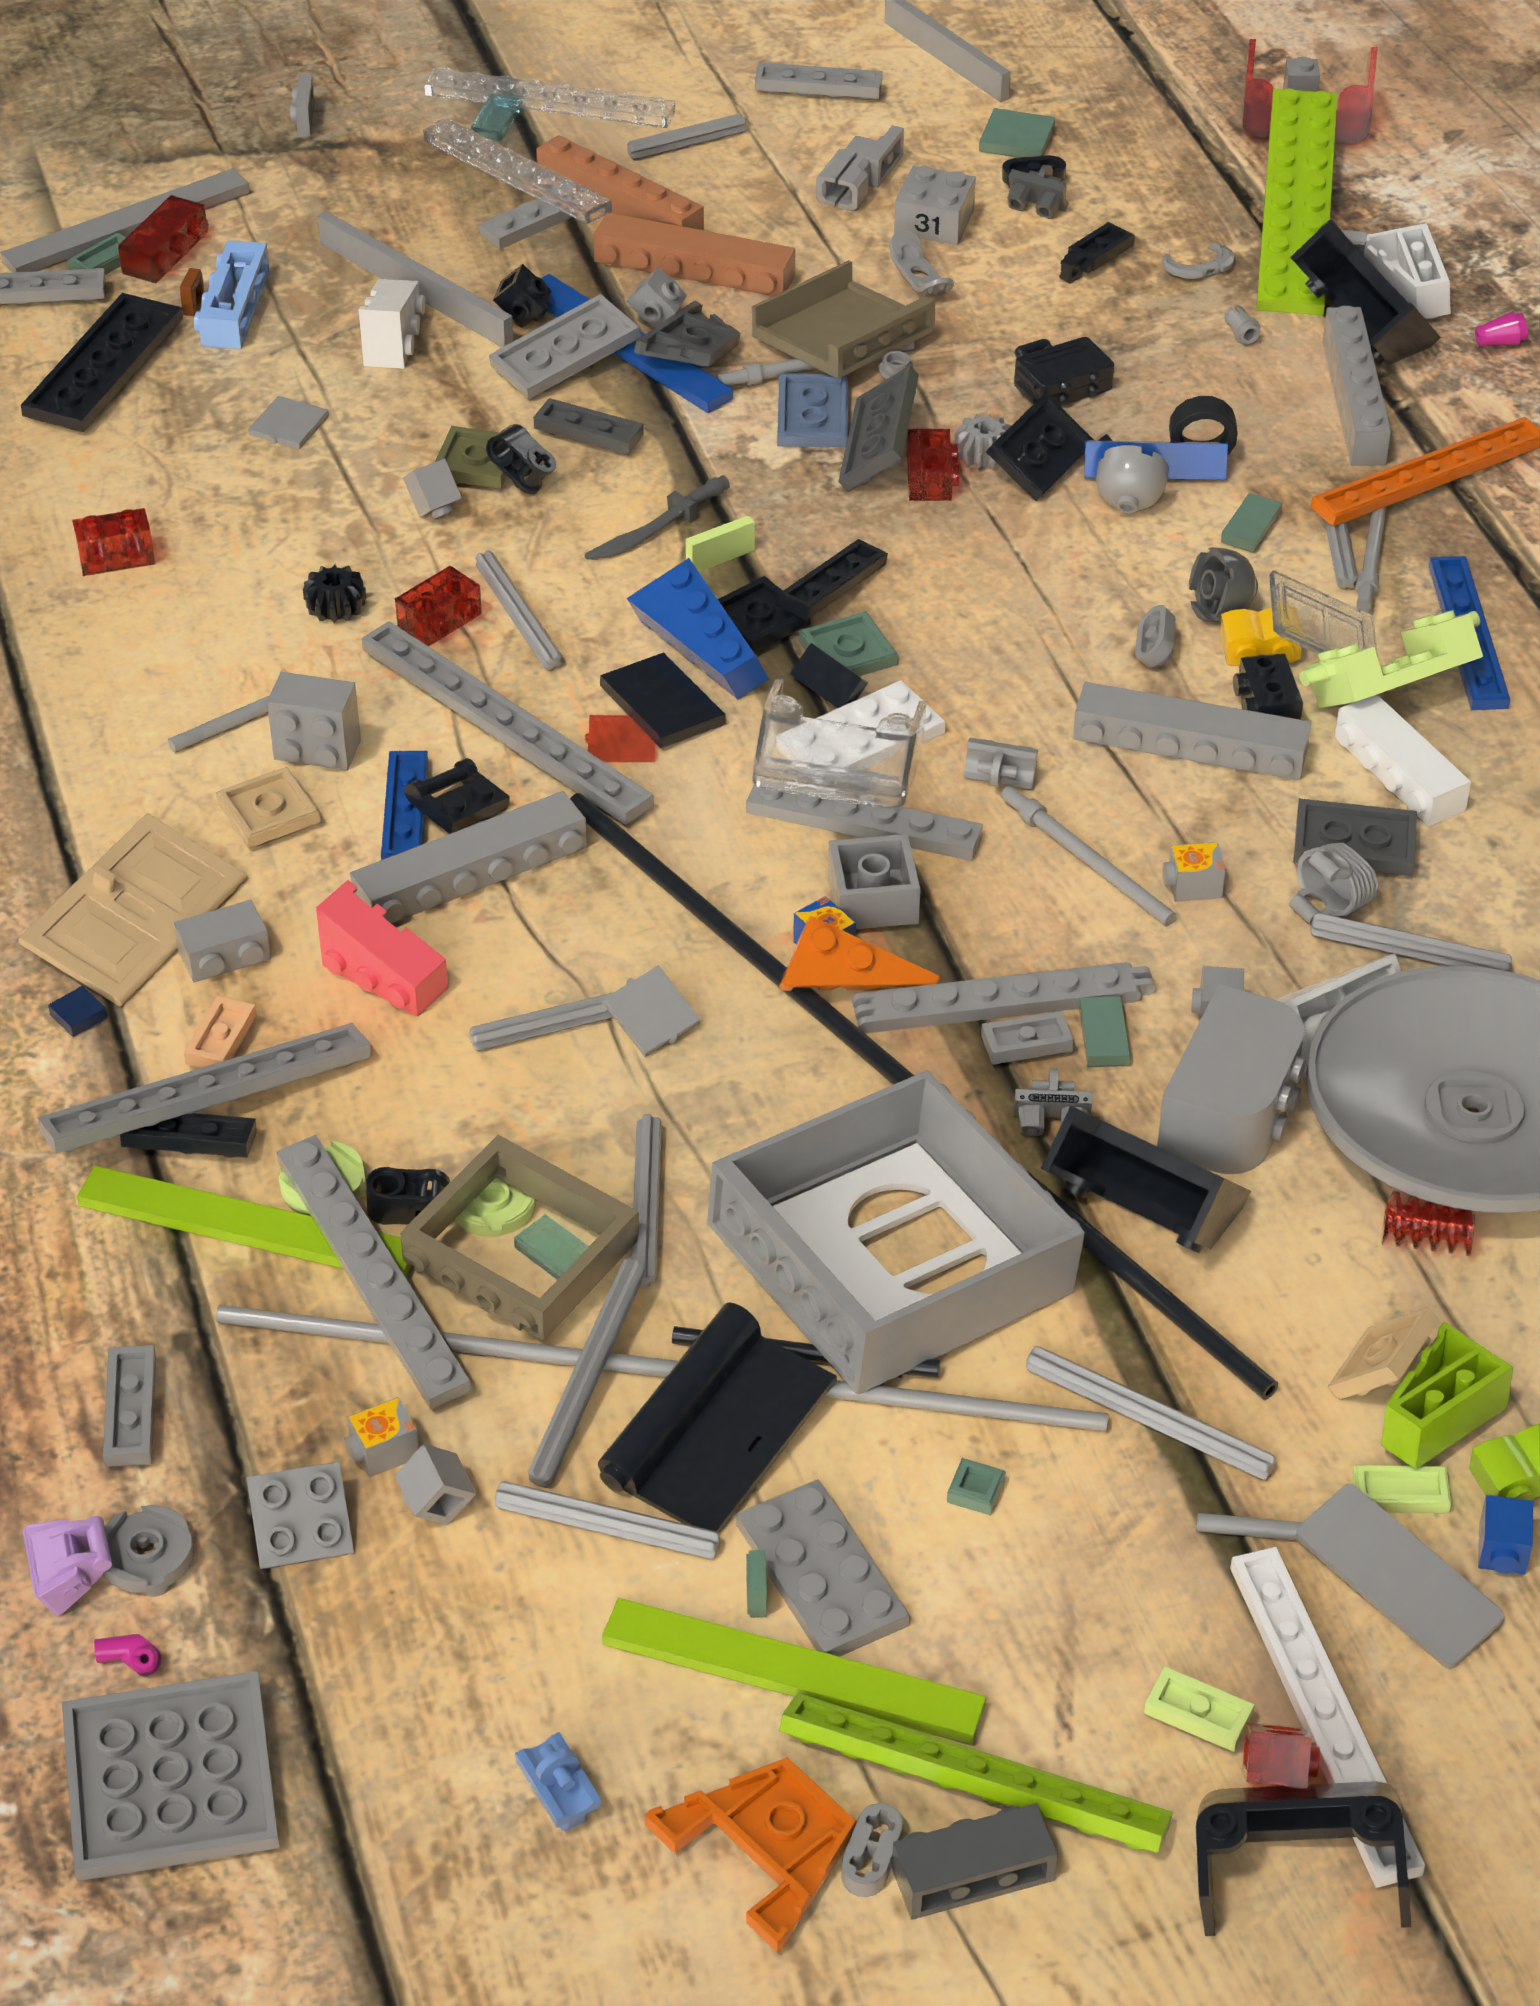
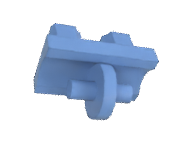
(559, 1782)

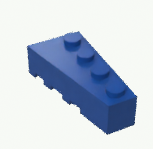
(696, 624)

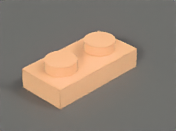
(220, 1032)

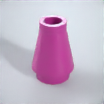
(1504, 330)

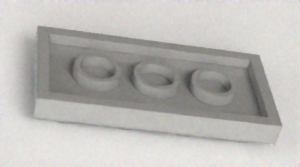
(564, 346)
(822, 1570)

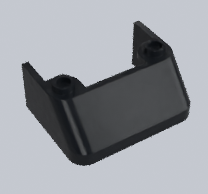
(1349, 279)
(1144, 1179)
(1288, 1813)

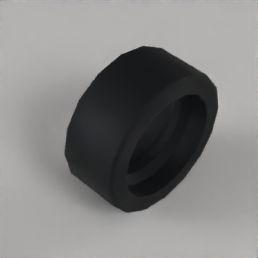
(1204, 408)

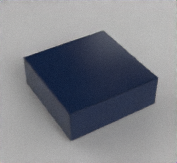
(77, 1011)

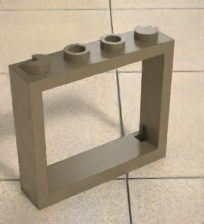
(550, 1185)

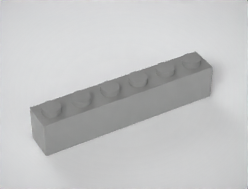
(1356, 386)
(1192, 730)
(472, 857)

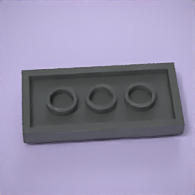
(878, 429)

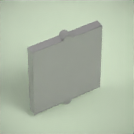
(288, 422)
(651, 1011)

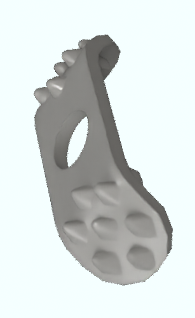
(909, 256)

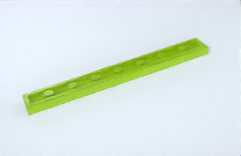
(215, 1216)
(794, 1669)

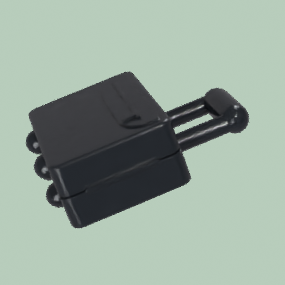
(1063, 370)

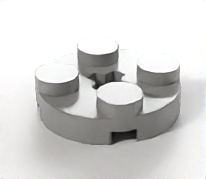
(152, 1571)

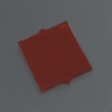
(618, 739)

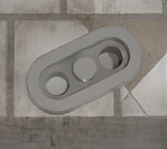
(1155, 637)

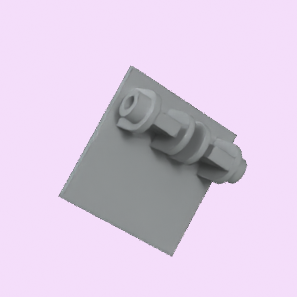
(300, 1515)

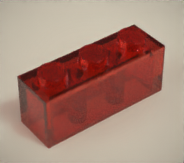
(163, 239)

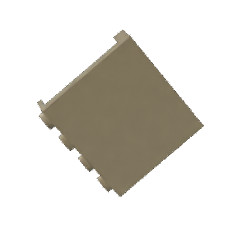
(839, 322)

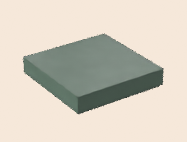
(1016, 133)
(852, 642)

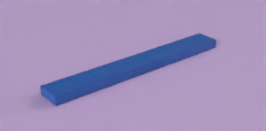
(678, 376)

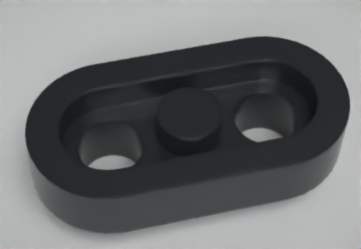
(1034, 163)

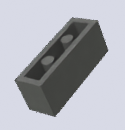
(974, 1860)

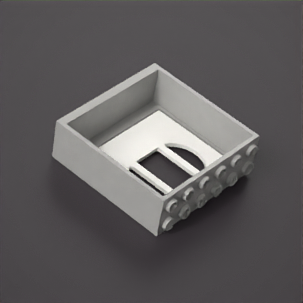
(789, 1209)

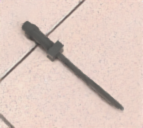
(677, 506)

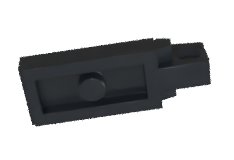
(1095, 251)

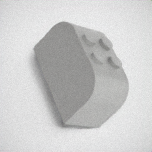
(1234, 1083)

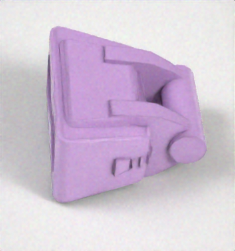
(59, 1559)

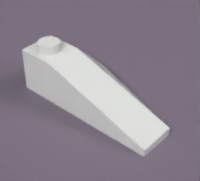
(1318, 999)

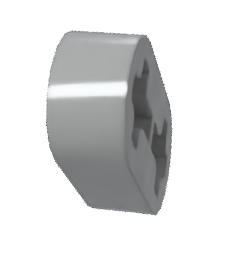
(880, 1852)

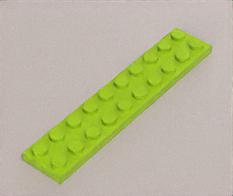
(1295, 195)

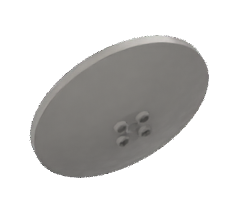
(1408, 1059)

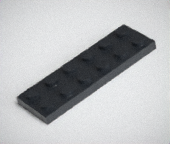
(102, 362)

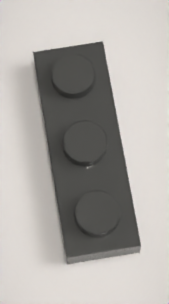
(588, 426)

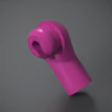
(131, 1650)

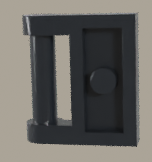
(462, 806)

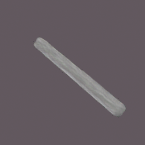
(586, 1373)
(1151, 1412)

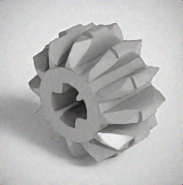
(976, 436)

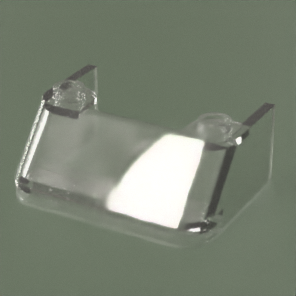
(836, 757)

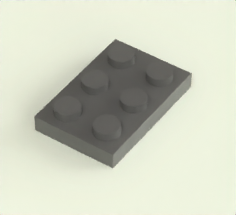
(1376, 833)

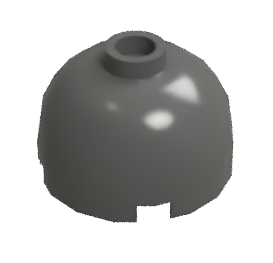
(1221, 583)

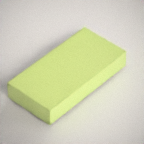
(721, 543)
(1405, 1488)

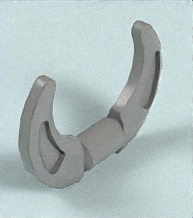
(1221, 263)

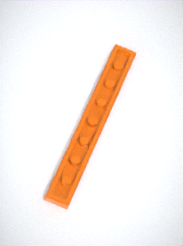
(1427, 472)

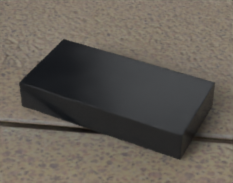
(828, 677)

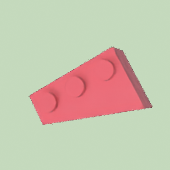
(376, 954)

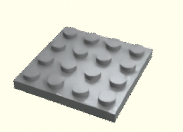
(168, 1776)

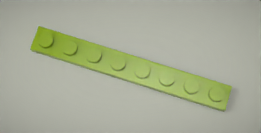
(976, 1772)

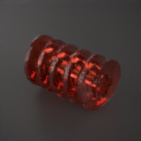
(1428, 1223)

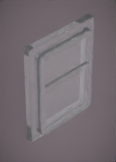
(1316, 618)

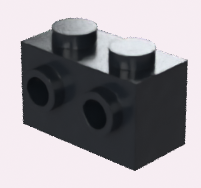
(1268, 686)

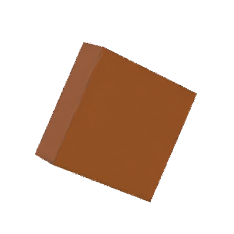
(191, 291)

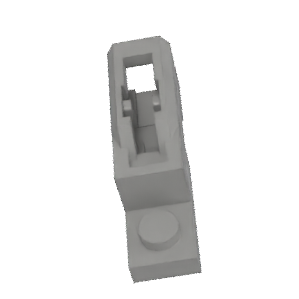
(857, 166)

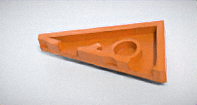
(836, 959)

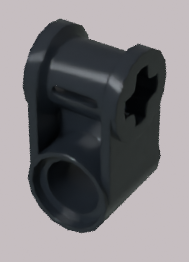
(520, 457)
(401, 1194)

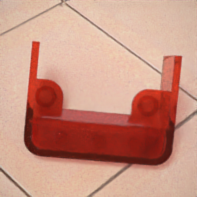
(1352, 113)

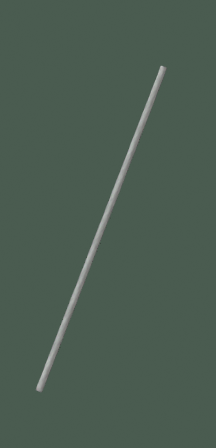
(661, 1368)

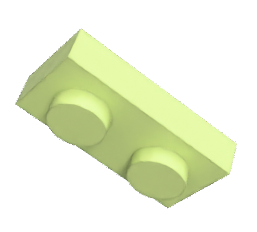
(1199, 1709)

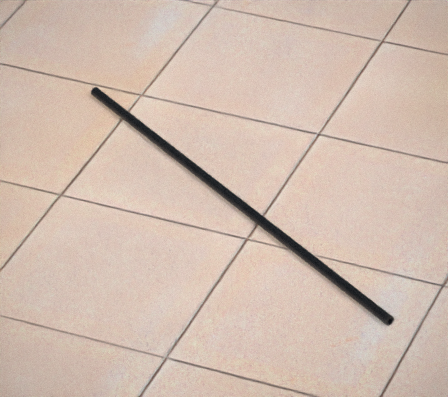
(895, 1072)

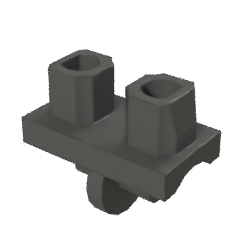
(1037, 188)

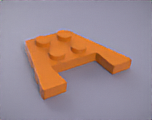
(780, 1824)

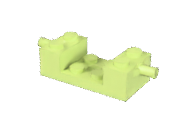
(1431, 647)

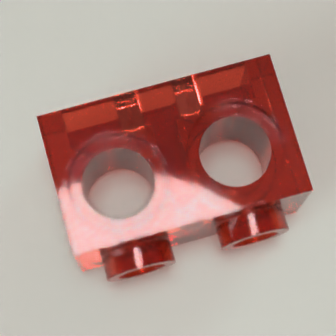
(930, 465)
(113, 541)
(438, 605)
(1279, 1755)

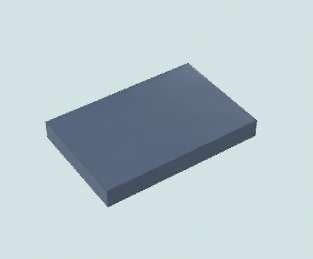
(812, 410)

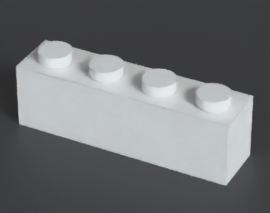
(1402, 759)

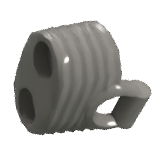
(1337, 878)

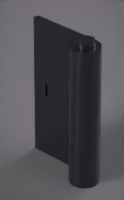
(697, 1428)

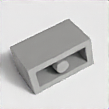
(222, 940)

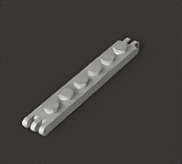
(998, 996)

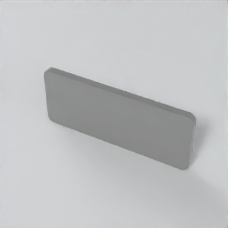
(1400, 1576)

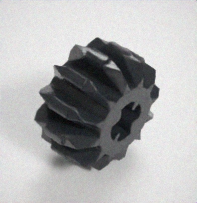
(334, 593)

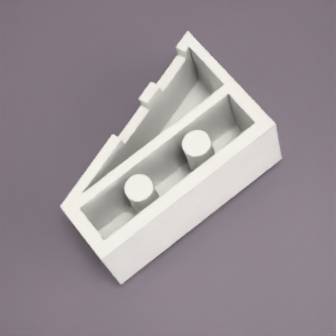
(1412, 266)
(390, 322)

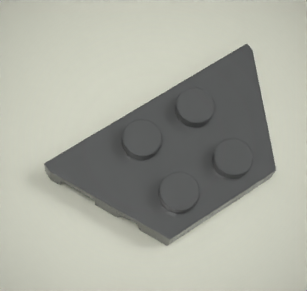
(689, 338)

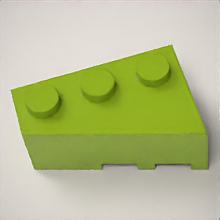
(1445, 1397)

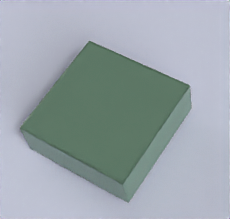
(976, 1486)
(756, 1583)

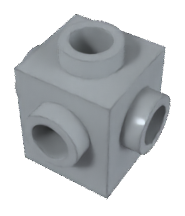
(657, 298)

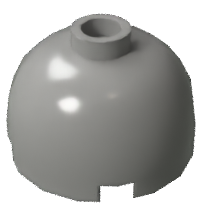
(1131, 478)

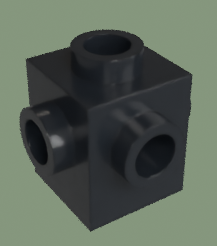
(523, 296)

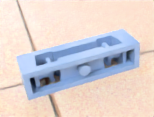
(216, 320)

